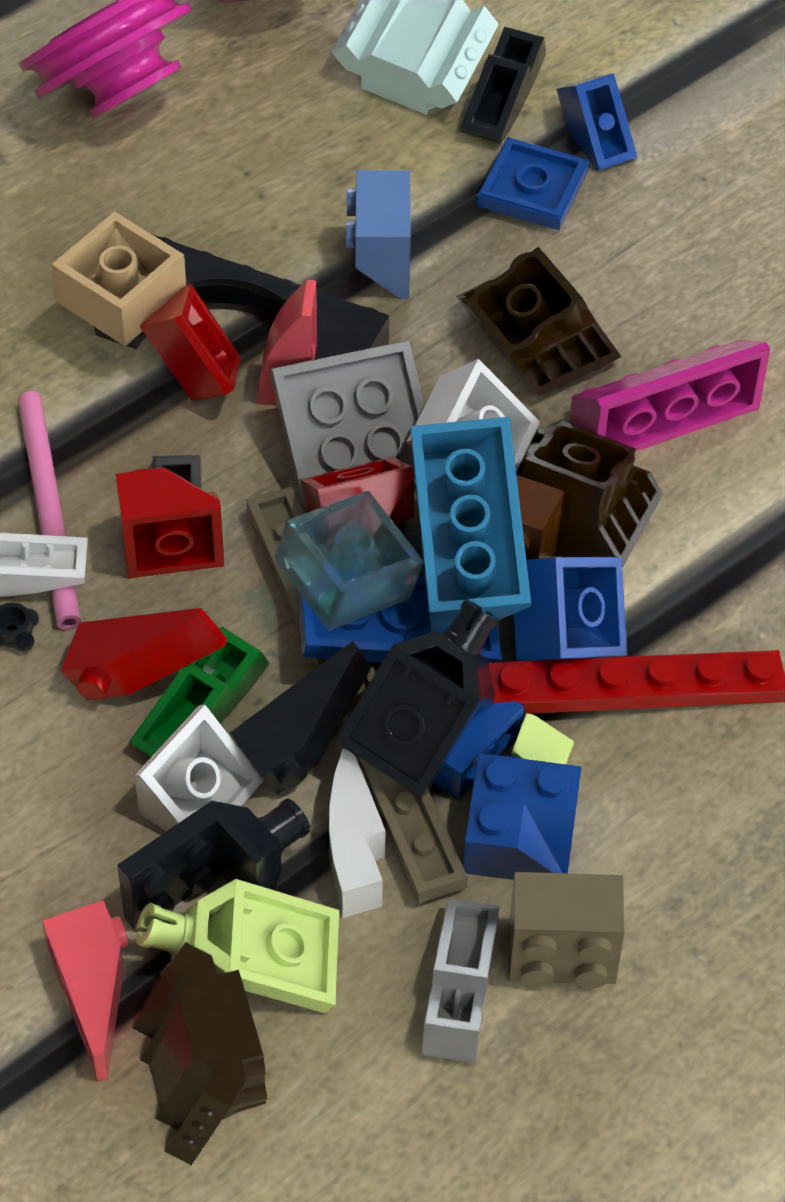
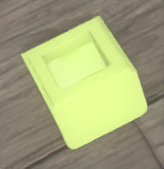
(541, 742)

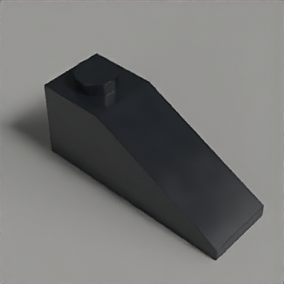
(298, 725)

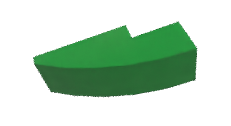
(213, 681)

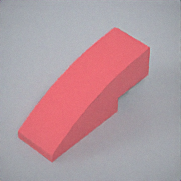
(290, 338)

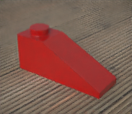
(134, 651)

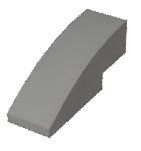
(460, 980)

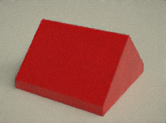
(193, 346)

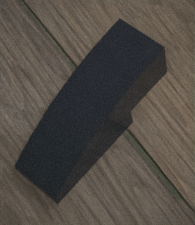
(504, 85)

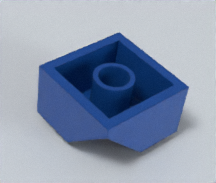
(573, 610)
(520, 817)

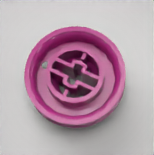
(109, 52)

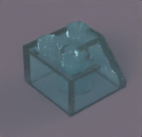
(348, 560)

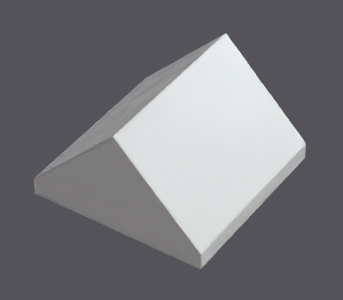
(193, 769)

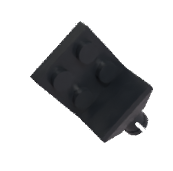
(423, 700)
(204, 845)

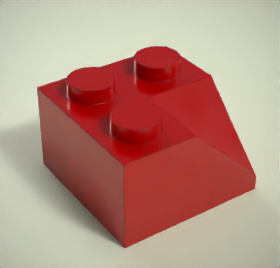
(386, 479)
(168, 523)

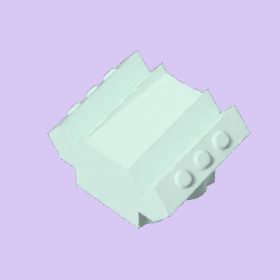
(415, 49)

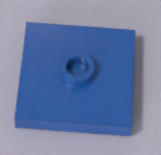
(533, 183)

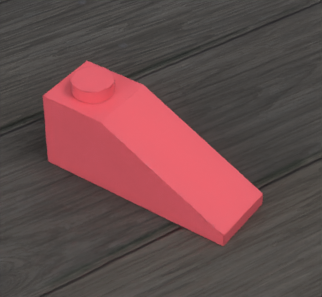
(91, 969)

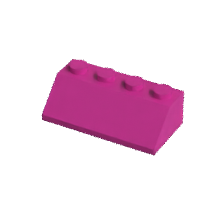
(676, 396)

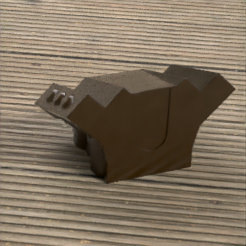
(539, 323)
(604, 493)
(201, 1049)

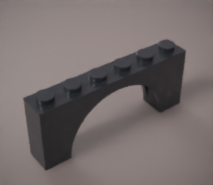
(232, 286)

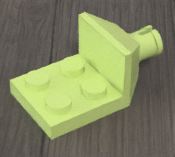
(274, 939)

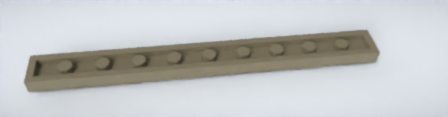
(409, 819)

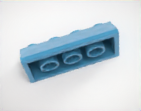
(469, 518)

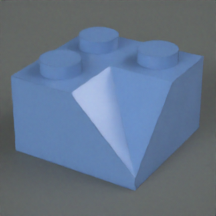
(381, 227)

